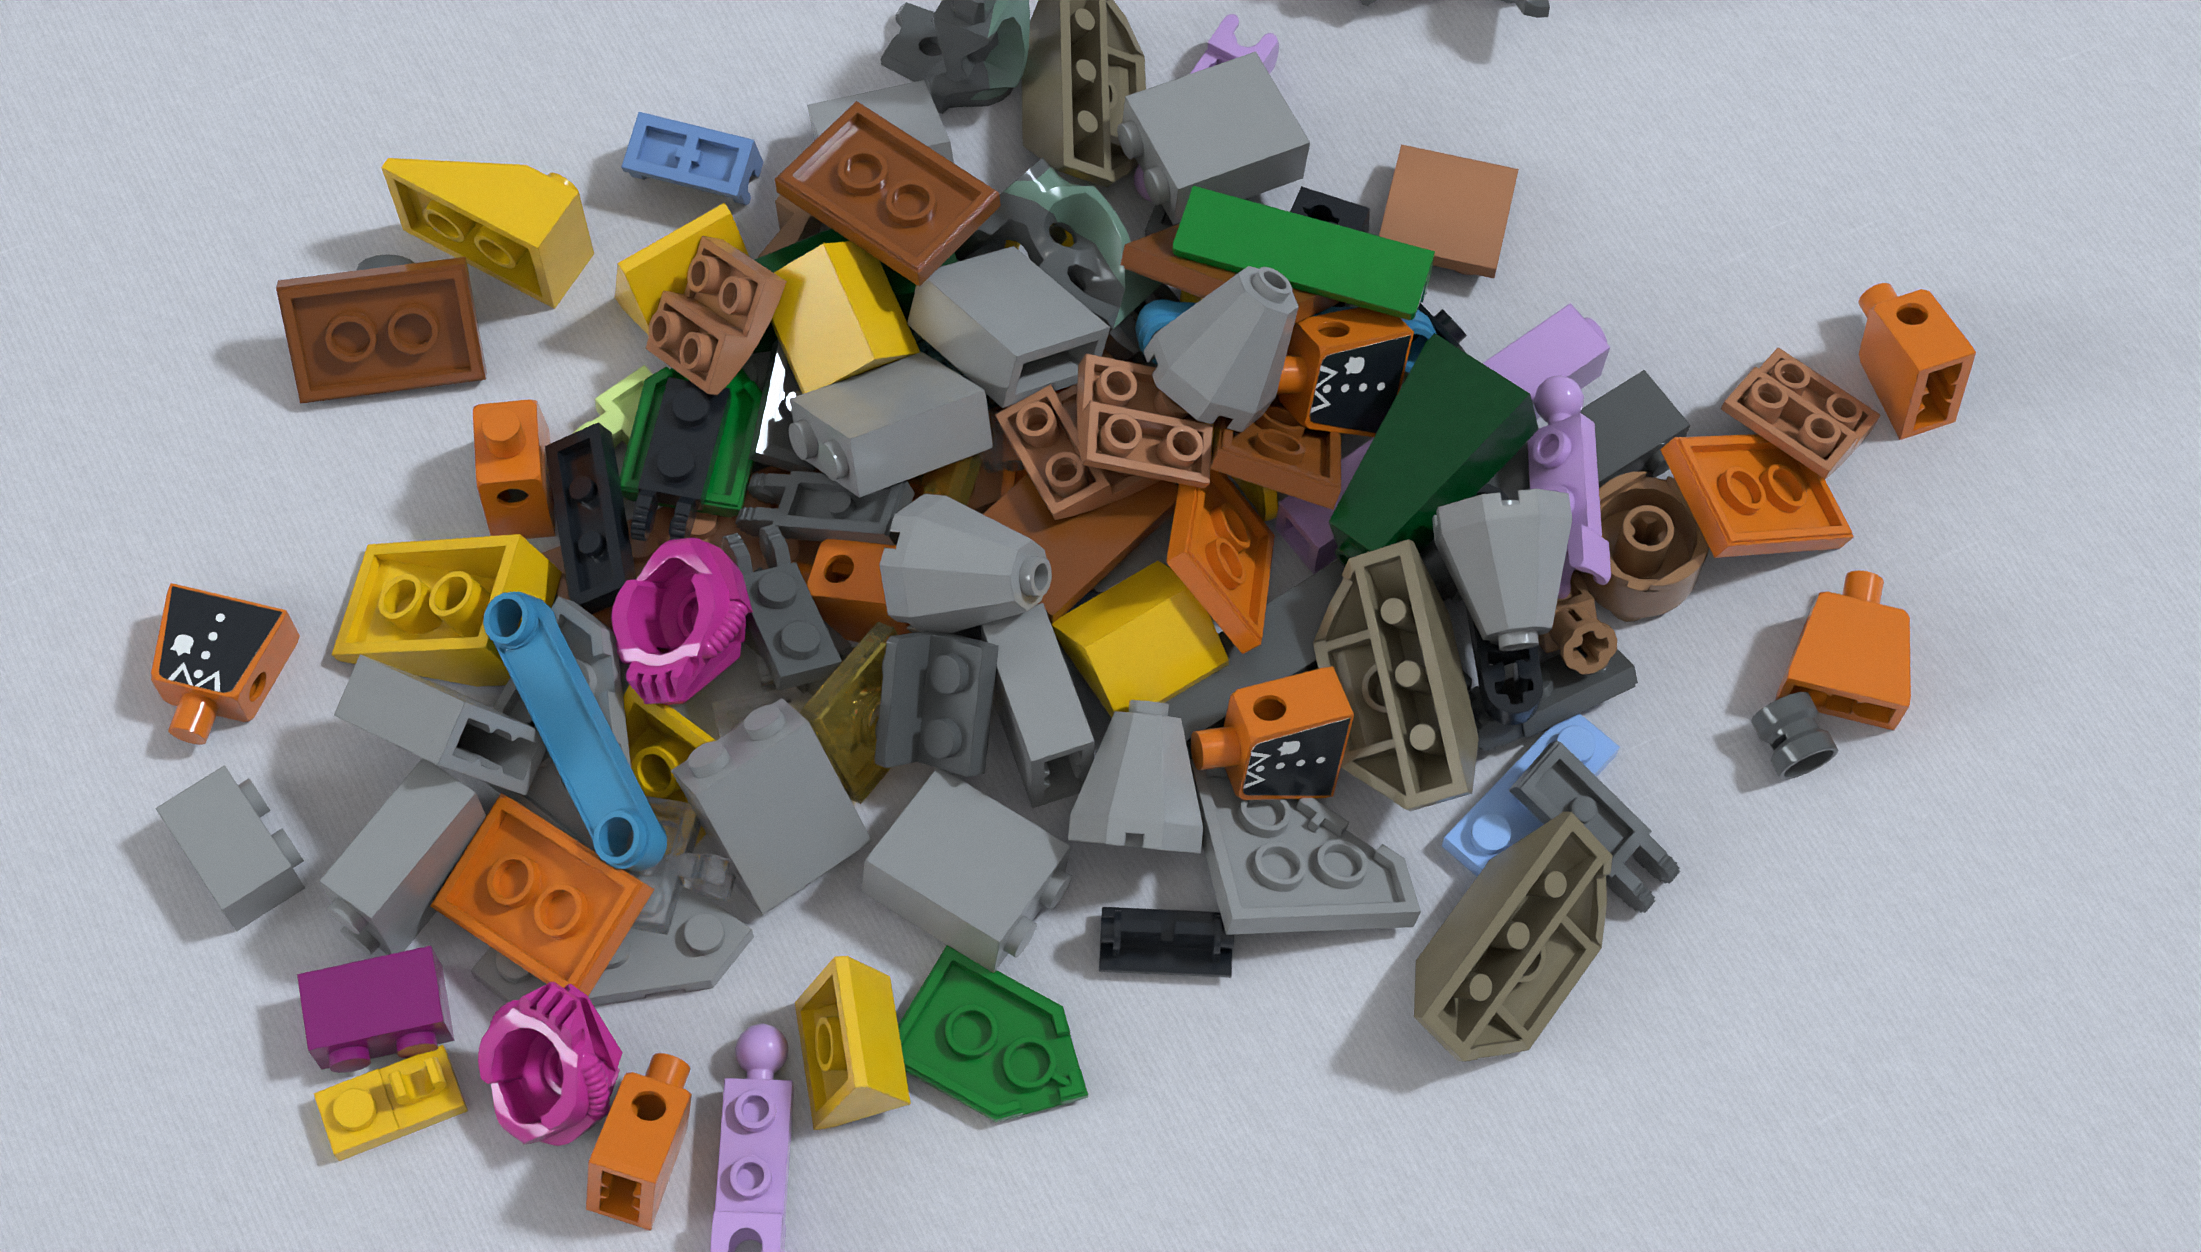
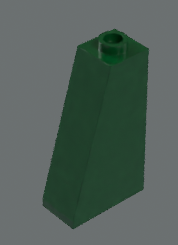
(1434, 448)

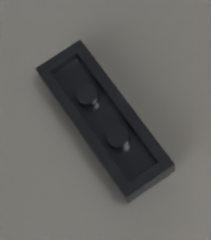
(590, 517)

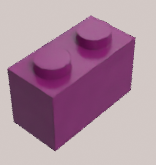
(375, 1009)

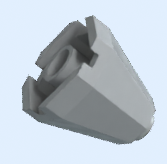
(1228, 349)
(1507, 561)
(959, 568)
(1140, 785)

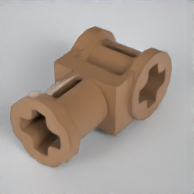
(1576, 626)

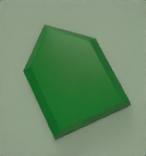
(732, 466)
(989, 1041)

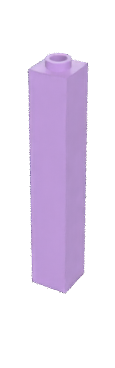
(1558, 346)

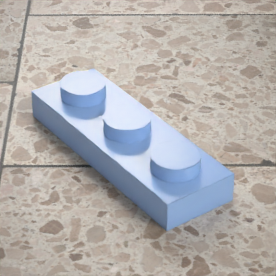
(1500, 817)

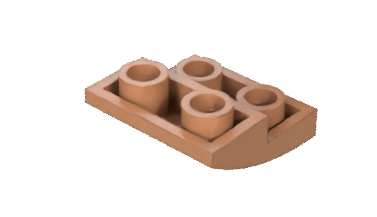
(1450, 208)
(718, 318)
(1801, 413)
(1136, 427)
(1047, 443)

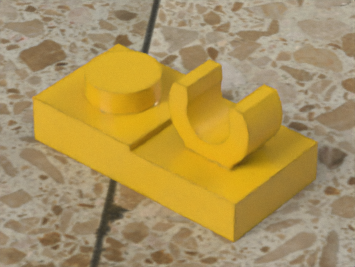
(390, 1103)

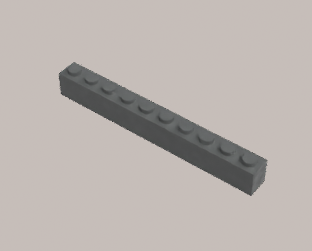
(1629, 432)

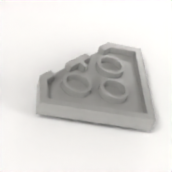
(597, 657)
(1296, 866)
(692, 956)

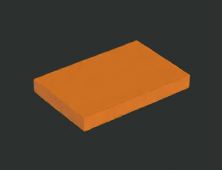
(1754, 496)
(1223, 557)
(541, 897)

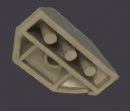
(1076, 87)
(1402, 679)
(1515, 943)

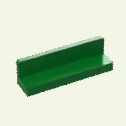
(1307, 251)

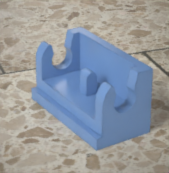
(692, 157)

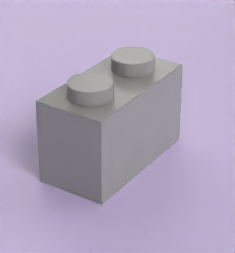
(232, 848)

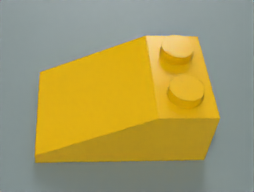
(497, 216)
(427, 603)

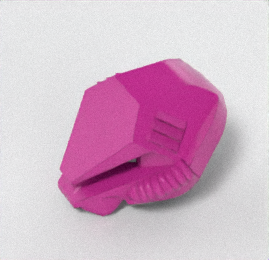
(680, 620)
(549, 1065)

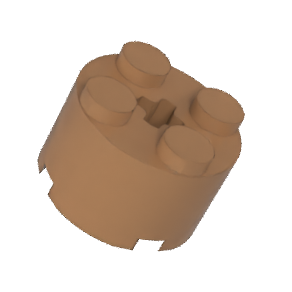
(1651, 547)

